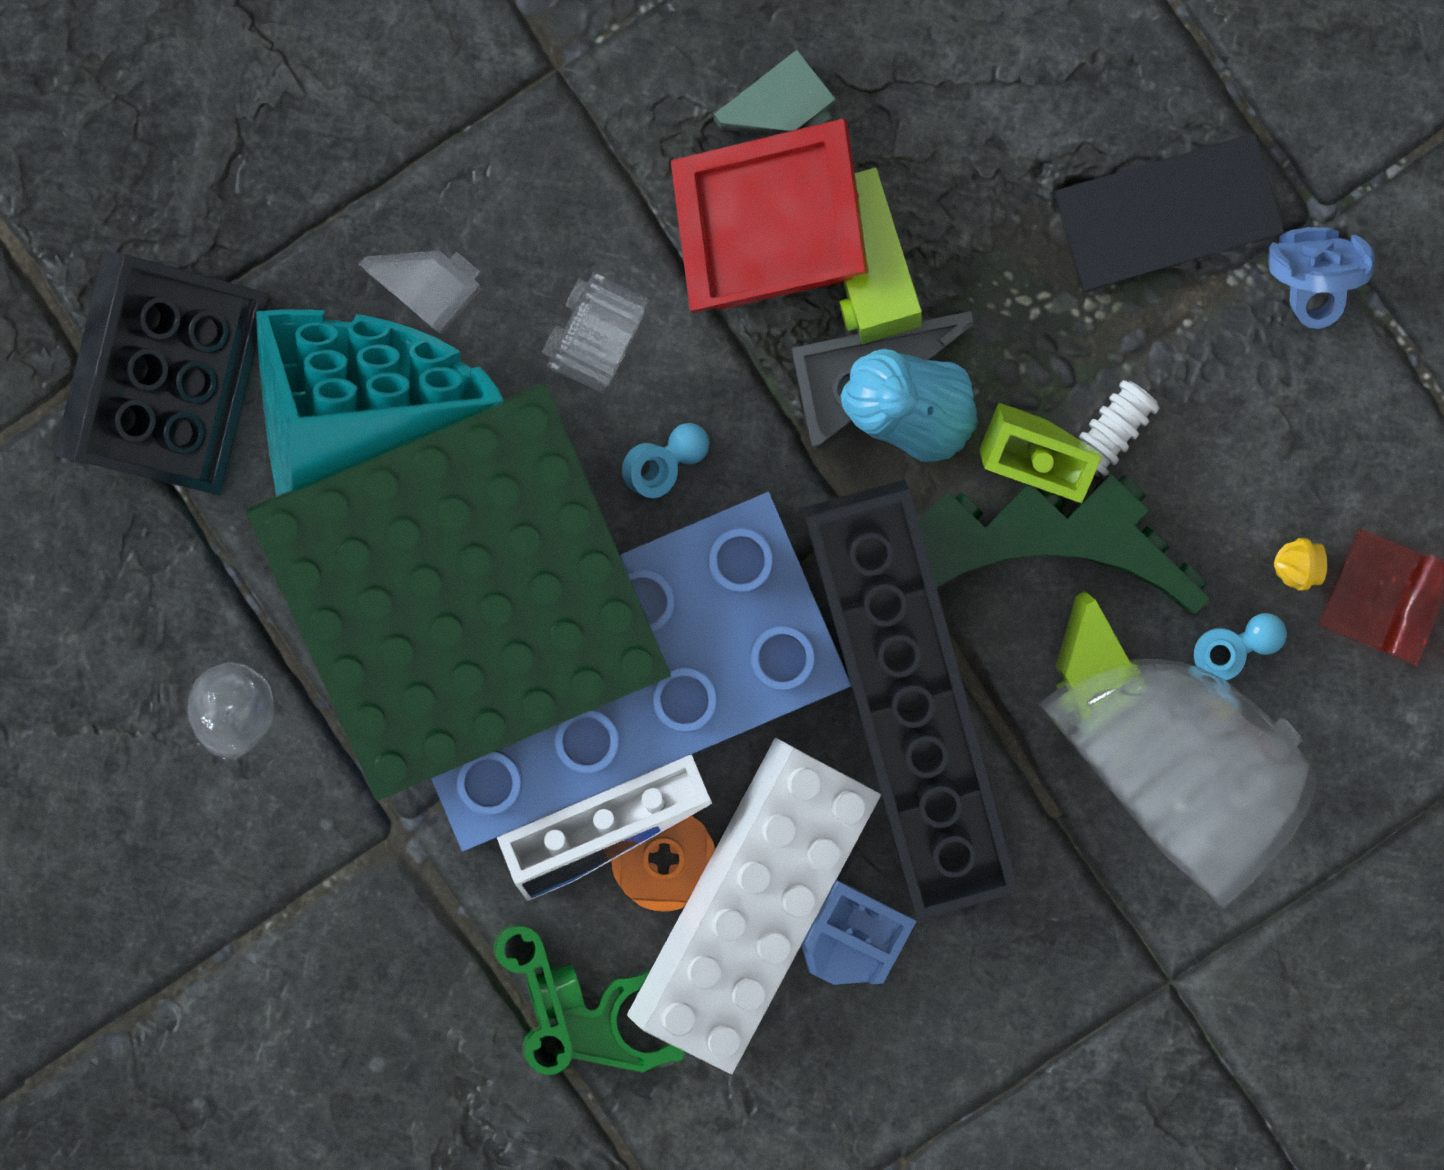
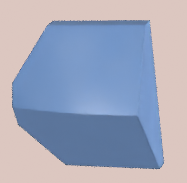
(855, 937)

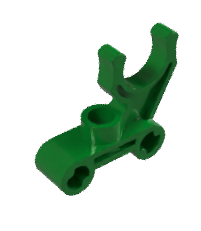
(561, 1013)

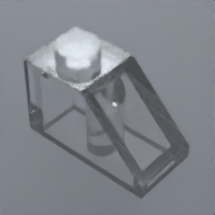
(427, 284)

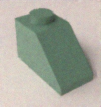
(779, 101)

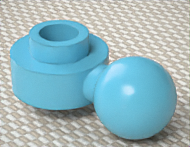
(686, 445)
(1263, 634)

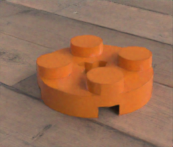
(668, 890)

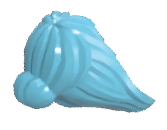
(912, 403)

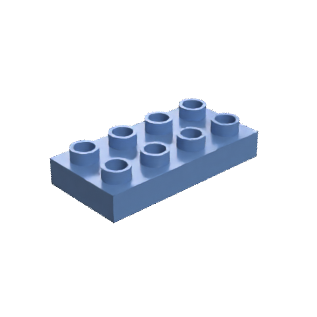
(738, 652)

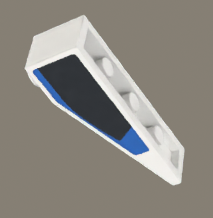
(601, 827)

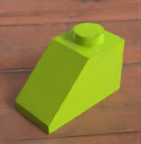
(1038, 453)
(1087, 642)

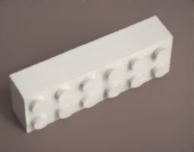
(753, 906)

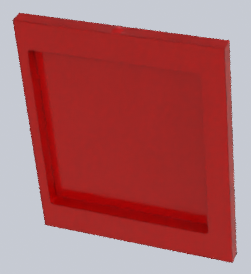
(769, 217)

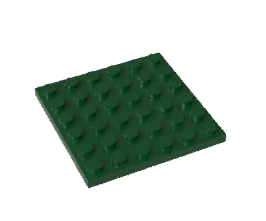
(459, 591)

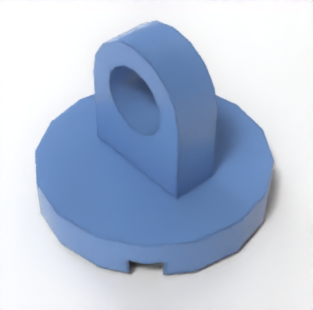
(1318, 262)

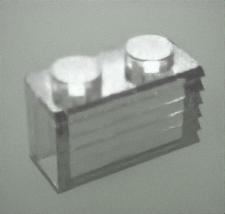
(596, 333)

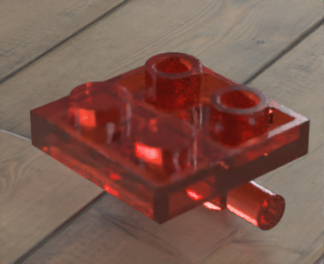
(1386, 597)

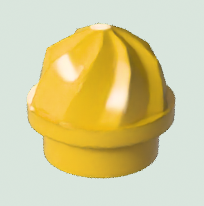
(1301, 564)

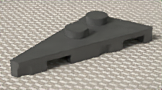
(826, 367)

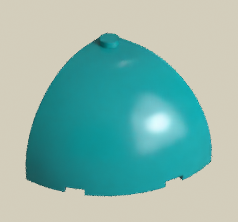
(354, 389)

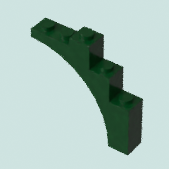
(1032, 526)

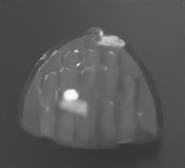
(1191, 766)

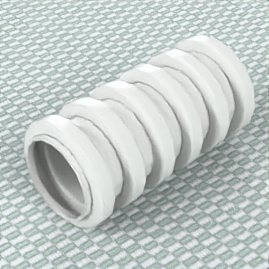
(1119, 424)

